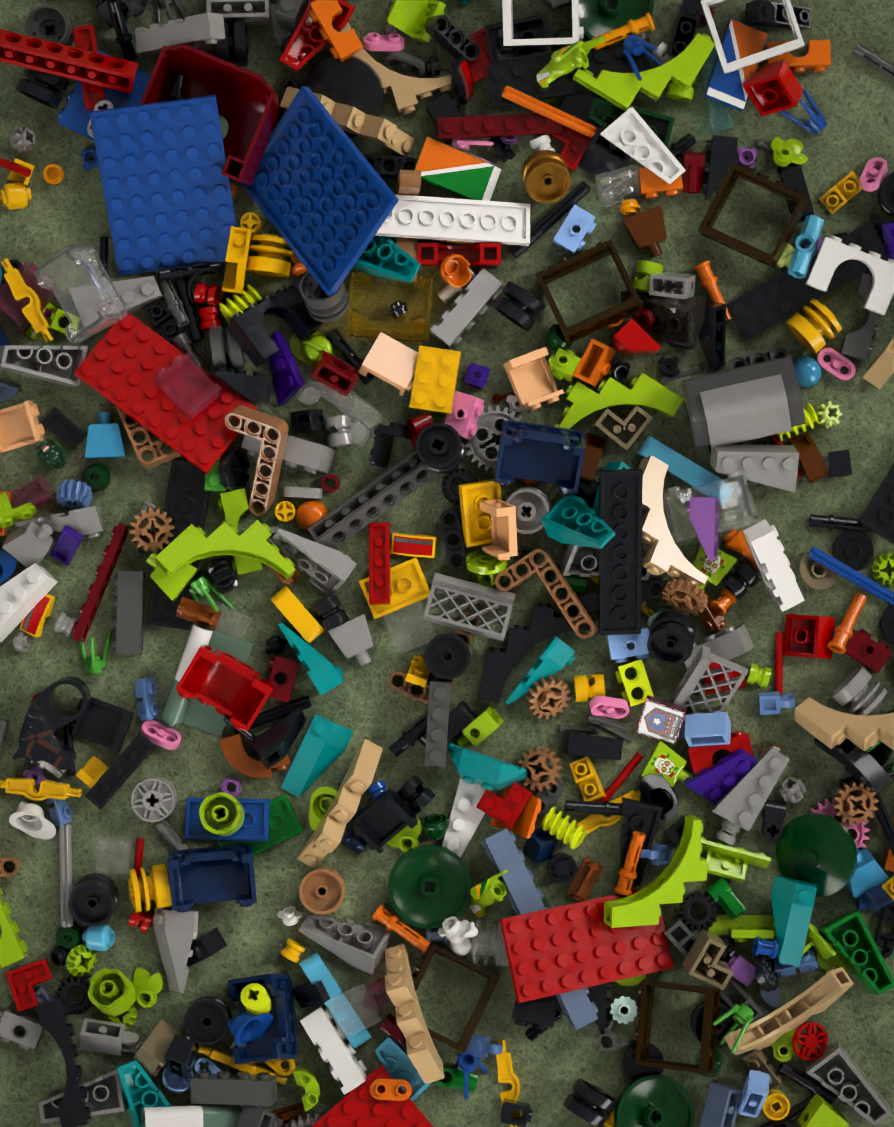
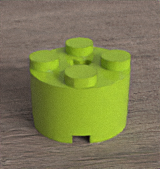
(221, 802)
(111, 992)

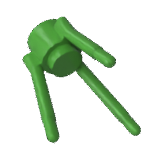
(201, 587)
(92, 662)
(741, 1016)

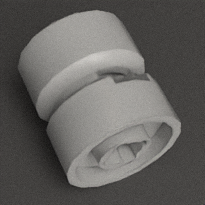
(338, 431)

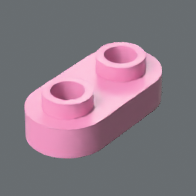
(389, 43)
(873, 174)
(835, 364)
(609, 707)
(161, 734)

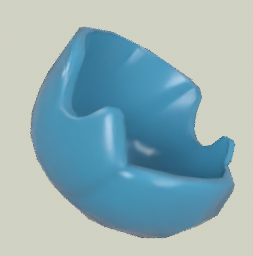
(807, 371)

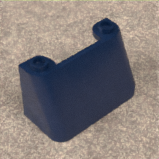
(540, 455)
(212, 876)
(281, 1039)

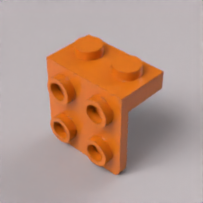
(526, 823)

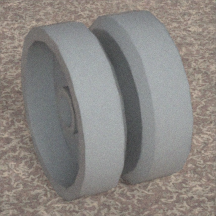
(539, 502)

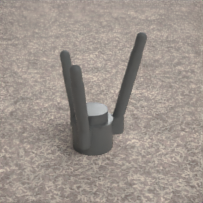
(166, 4)
(184, 344)
(600, 721)
(609, 1039)

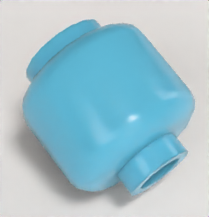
(99, 937)

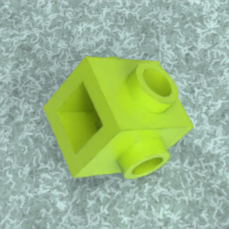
(563, 364)

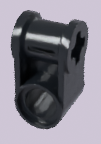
(773, 815)

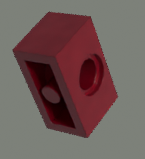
(334, 372)
(290, 669)

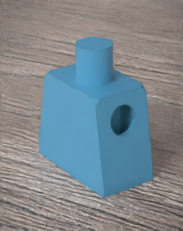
(105, 439)
(867, 874)

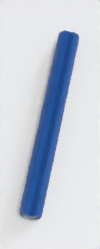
(851, 575)

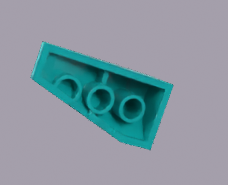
(387, 260)
(576, 524)
(551, 660)
(792, 914)

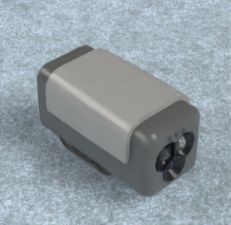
(746, 402)

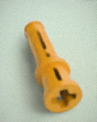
(632, 27)

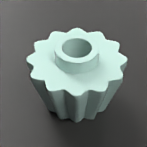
(623, 1002)

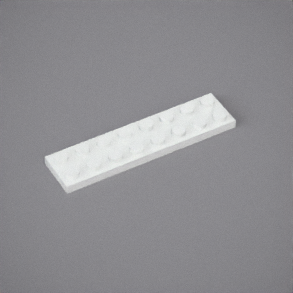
(458, 220)

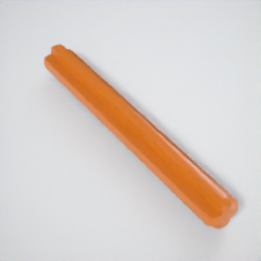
(549, 111)

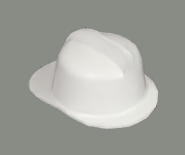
(31, 820)

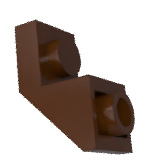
(593, 450)
(809, 457)

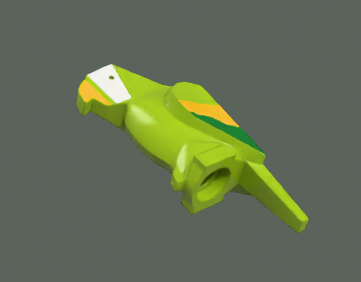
(566, 60)
(487, 893)

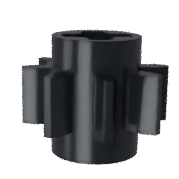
(729, 950)

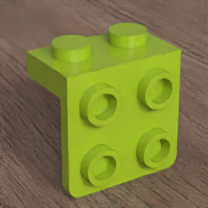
(410, 16)

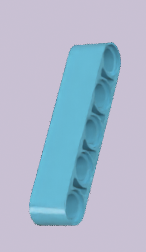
(678, 464)
(317, 970)

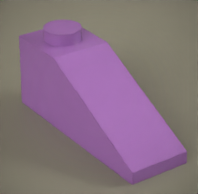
(705, 520)

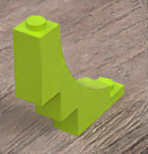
(623, 87)

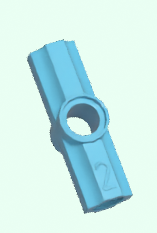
(809, 236)

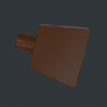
(647, 230)

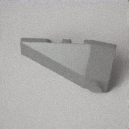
(84, 521)
(323, 564)

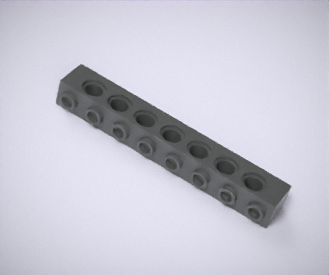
(371, 501)

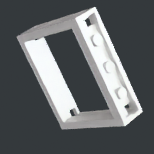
(577, 31)
(758, 57)

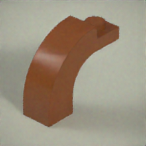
(244, 763)

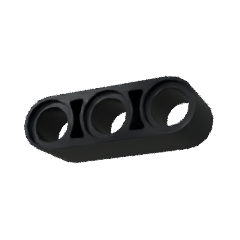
(443, 37)
(380, 160)
(794, 179)
(453, 529)
(458, 720)
(592, 745)

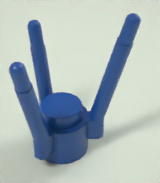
(635, 46)
(815, 122)
(467, 1063)

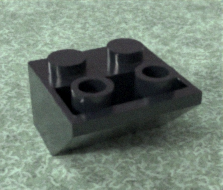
(602, 156)

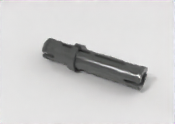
(873, 59)
(175, 305)

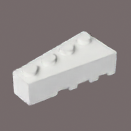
(773, 564)
(21, 595)
(334, 1049)

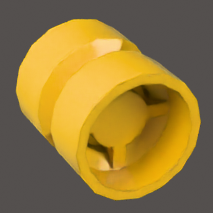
(588, 687)
(776, 1105)

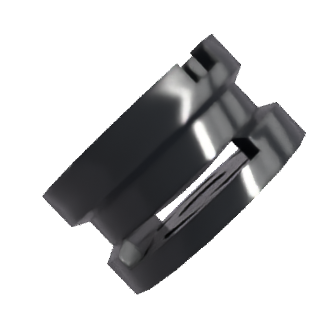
(562, 867)

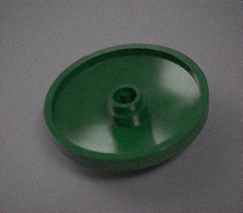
(607, 15)
(817, 852)
(429, 886)
(654, 1102)

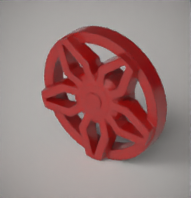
(809, 1041)

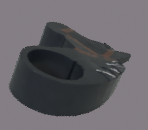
(39, 732)

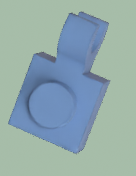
(772, 702)
(659, 854)
(480, 1046)

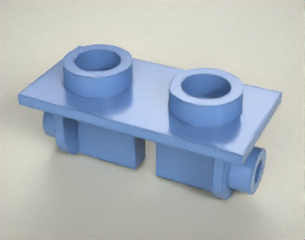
(148, 708)
(61, 812)
(807, 964)

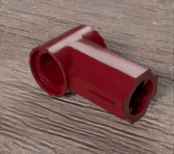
(694, 165)
(416, 425)
(391, 1028)

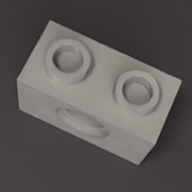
(32, 1026)

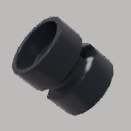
(741, 579)
(330, 612)
(416, 794)

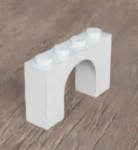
(834, 253)

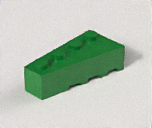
(858, 951)

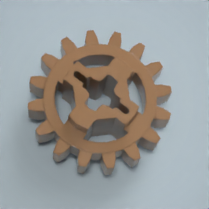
(160, 528)
(685, 596)
(548, 697)
(542, 761)
(848, 811)

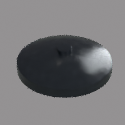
(348, 83)

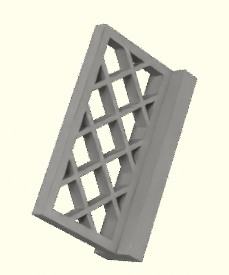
(472, 594)
(696, 672)

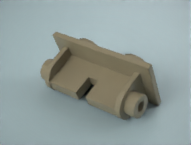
(757, 1061)

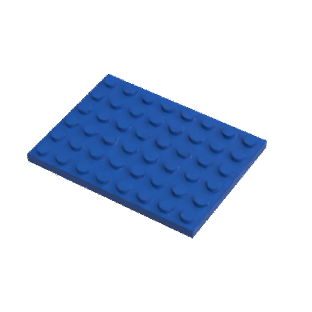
(164, 183)
(320, 191)

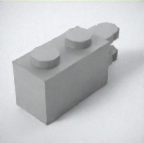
(107, 1037)

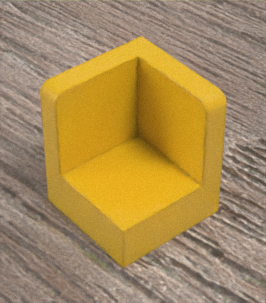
(15, 177)
(92, 771)

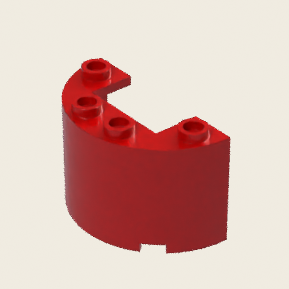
(226, 685)

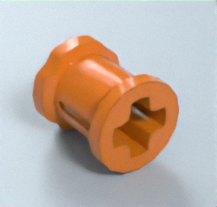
(721, 604)

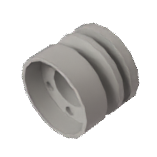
(859, 693)
(163, 791)

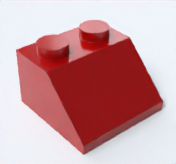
(773, 88)
(634, 340)
(808, 636)

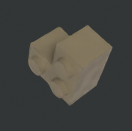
(623, 432)
(704, 960)
(153, 1051)

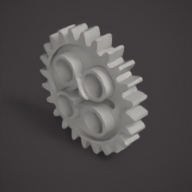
(488, 422)

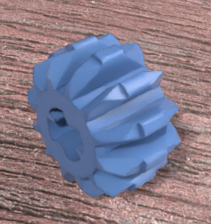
(74, 494)

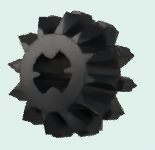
(222, 575)

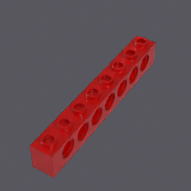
(67, 61)

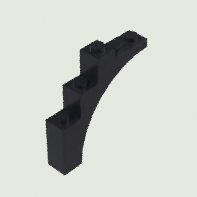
(499, 664)

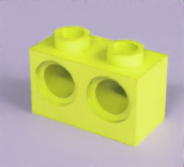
(640, 680)

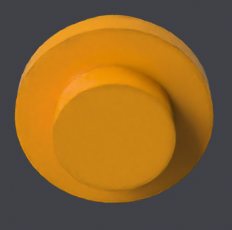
(53, 174)
(629, 207)

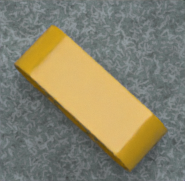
(297, 614)

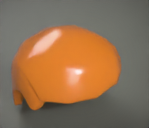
(455, 270)
(310, 512)

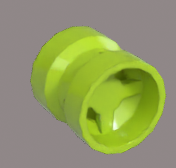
(758, 675)

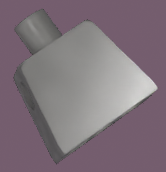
(677, 285)
(29, 543)
(354, 639)

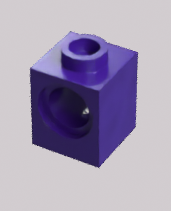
(477, 376)

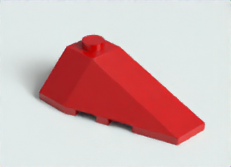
(307, 38)

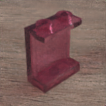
(14, 307)
(187, 386)

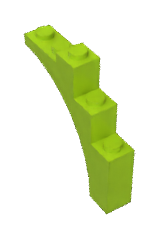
(644, 393)
(253, 544)
(667, 888)

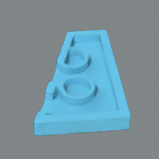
(399, 1066)

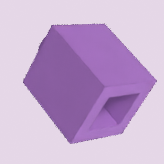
(742, 968)

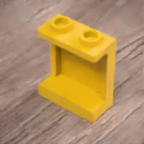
(237, 259)

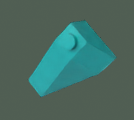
(320, 669)
(318, 750)
(138, 1091)

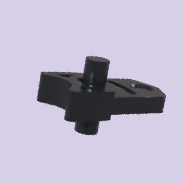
(503, 150)

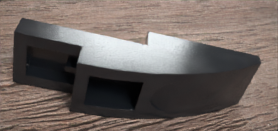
(858, 764)

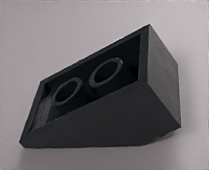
(523, 28)

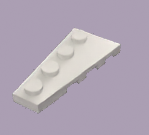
(639, 141)
(464, 817)

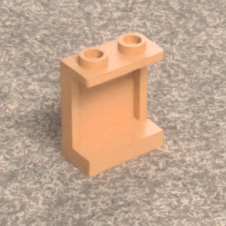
(391, 363)
(532, 380)
(20, 426)
(503, 528)

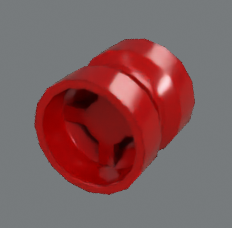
(207, 294)
(210, 317)
(141, 920)

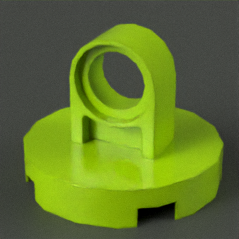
(483, 564)

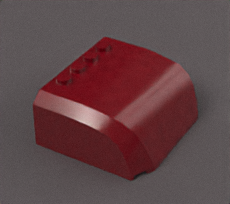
(241, 98)

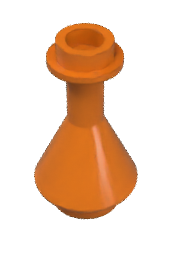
(736, 542)

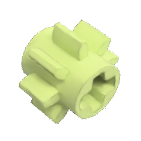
(786, 257)
(826, 409)

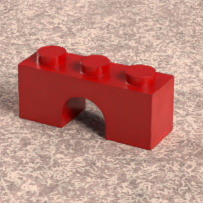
(701, 756)

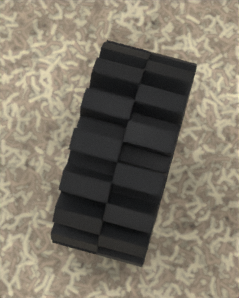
(458, 473)
(707, 920)
(66, 985)

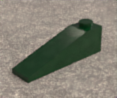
(606, 113)

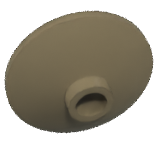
(825, 577)

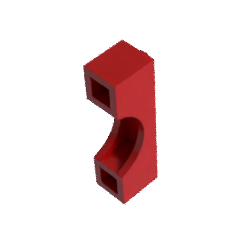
(476, 254)

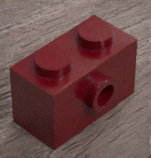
(867, 651)

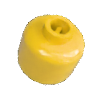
(15, 195)

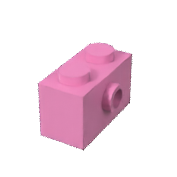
(465, 414)

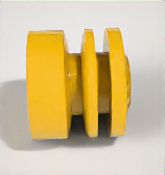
(270, 256)
(818, 322)
(150, 888)

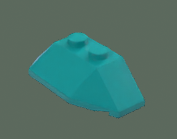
(484, 769)

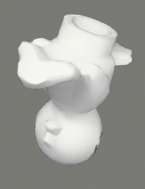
(458, 935)

